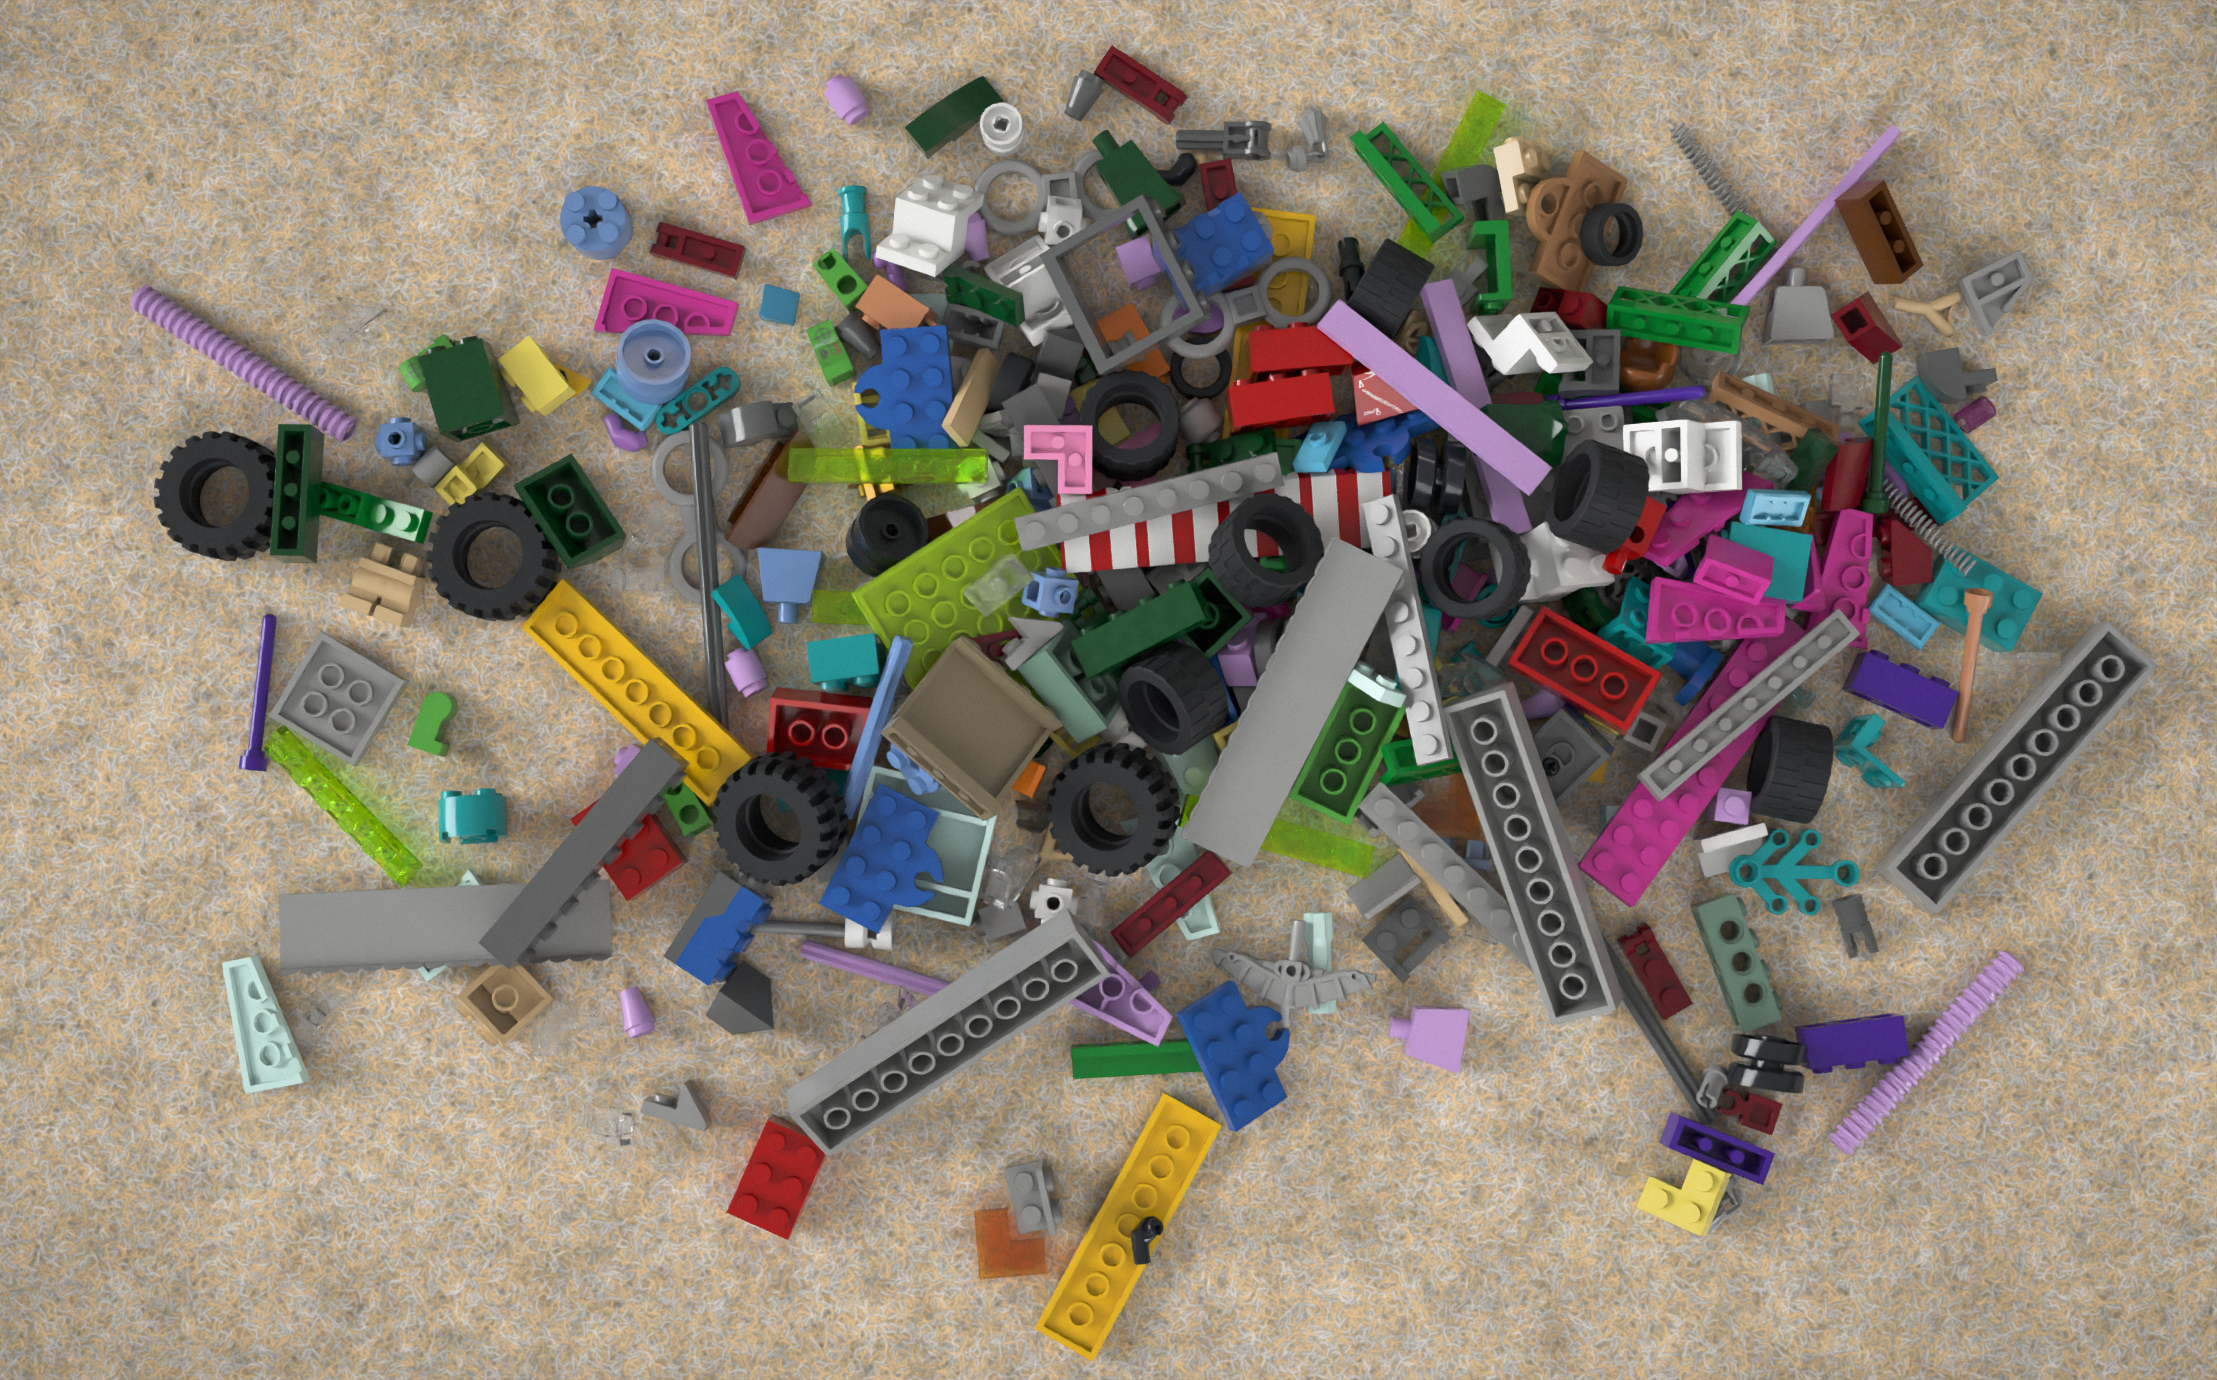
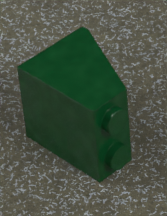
(467, 390)
(1228, 616)

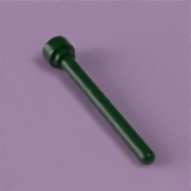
(1875, 498)

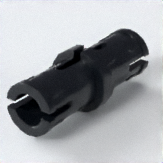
(1351, 267)

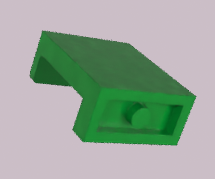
(1495, 239)

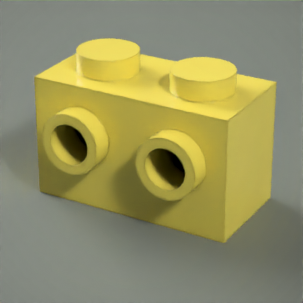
(536, 376)

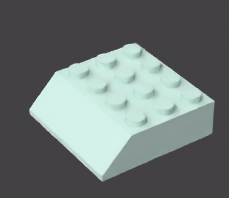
(958, 839)

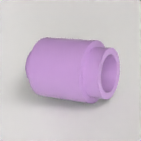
(846, 99)
(746, 672)

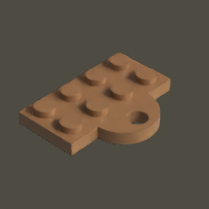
(1559, 255)

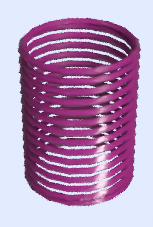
(1974, 405)

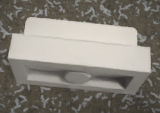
(1719, 849)

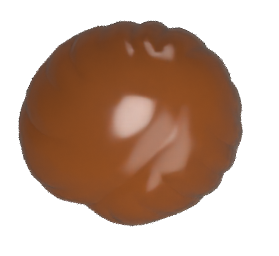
(1647, 365)

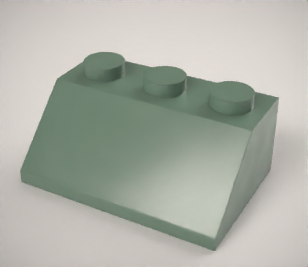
(1058, 678)

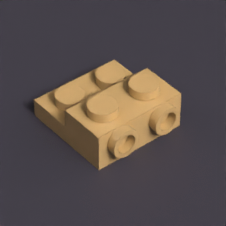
(1520, 169)
(503, 1003)

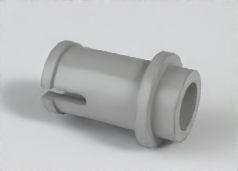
(1713, 1081)

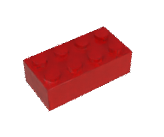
(1584, 670)

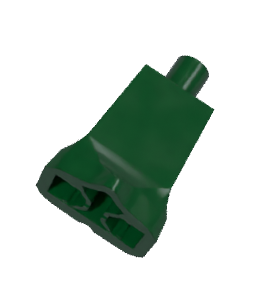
(1129, 175)
(1535, 426)

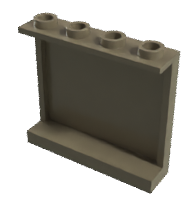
(971, 727)

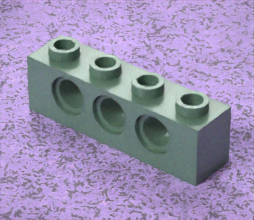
(1766, 1005)

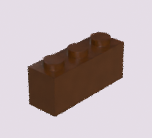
(1879, 232)

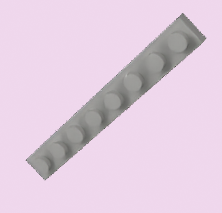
(1149, 501)
(1409, 634)
(1747, 705)
(1444, 867)

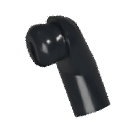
(1181, 171)
(1142, 1236)

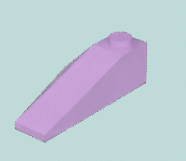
(1125, 1003)

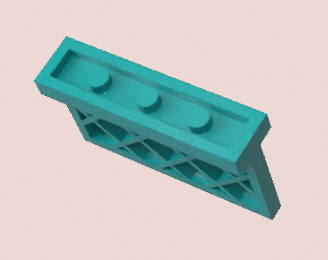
(1915, 463)

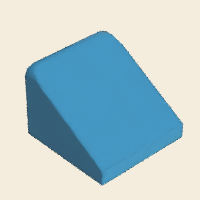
(779, 305)

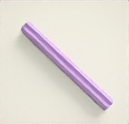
(871, 968)

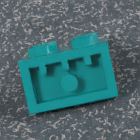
(1630, 627)
(1851, 745)

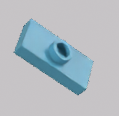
(613, 395)
(1319, 447)
(1774, 507)
(1903, 616)

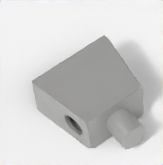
(1797, 313)

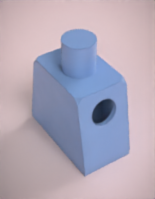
(789, 579)

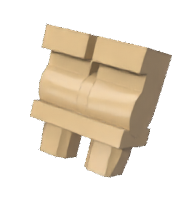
(386, 590)

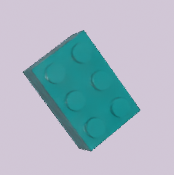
(2010, 608)
(846, 662)

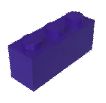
(1901, 689)
(1853, 1042)
(1717, 1148)

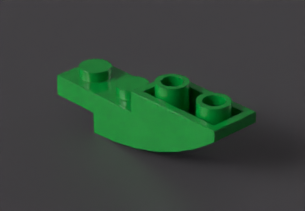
(374, 513)

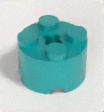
(472, 817)

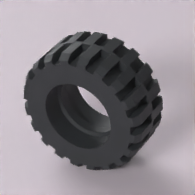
(182, 488)
(452, 548)
(1082, 834)
(754, 844)

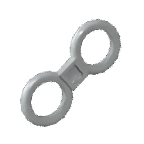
(1057, 184)
(1252, 306)
(687, 509)

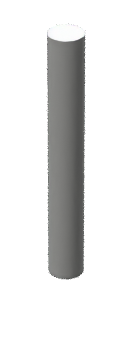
(801, 928)

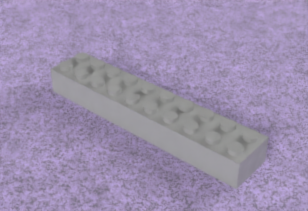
(2016, 767)
(1532, 854)
(947, 1033)

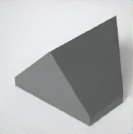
(973, 327)
(744, 1002)

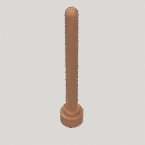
(1977, 603)

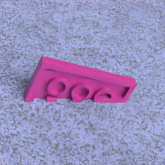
(756, 169)
(639, 298)
(1695, 517)
(1846, 572)
(1697, 613)

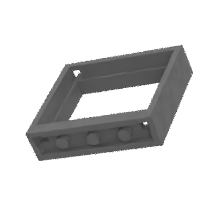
(1079, 309)

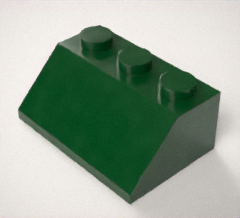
(571, 513)

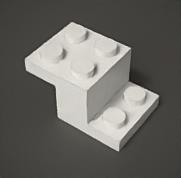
(930, 225)
(1026, 273)
(1529, 343)
(1688, 455)
(1556, 566)

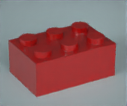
(1293, 350)
(1279, 402)
(817, 725)
(644, 859)
(778, 1178)

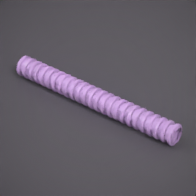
(243, 363)
(1926, 1052)

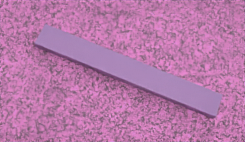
(1816, 217)
(1467, 379)
(1434, 397)

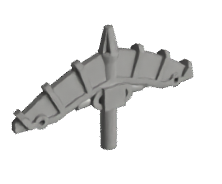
(1290, 980)

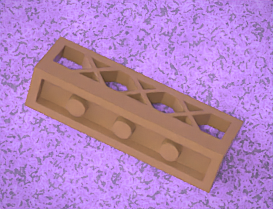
(1770, 410)

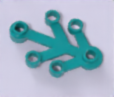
(1786, 871)

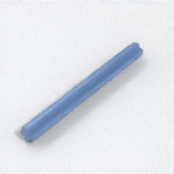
(875, 723)

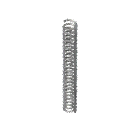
(1698, 165)
(1925, 534)

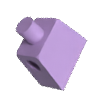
(1433, 1034)

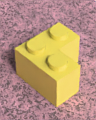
(1693, 1204)

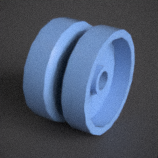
(653, 361)

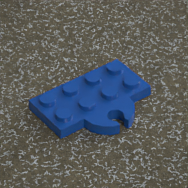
(912, 387)
(1368, 443)
(884, 861)
(1236, 1052)

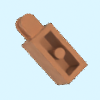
(893, 307)

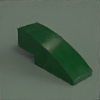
(952, 116)

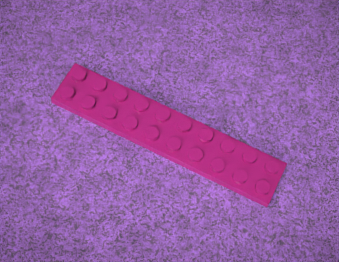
(1648, 831)

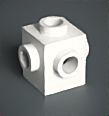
(1061, 219)
(989, 491)
(1053, 888)

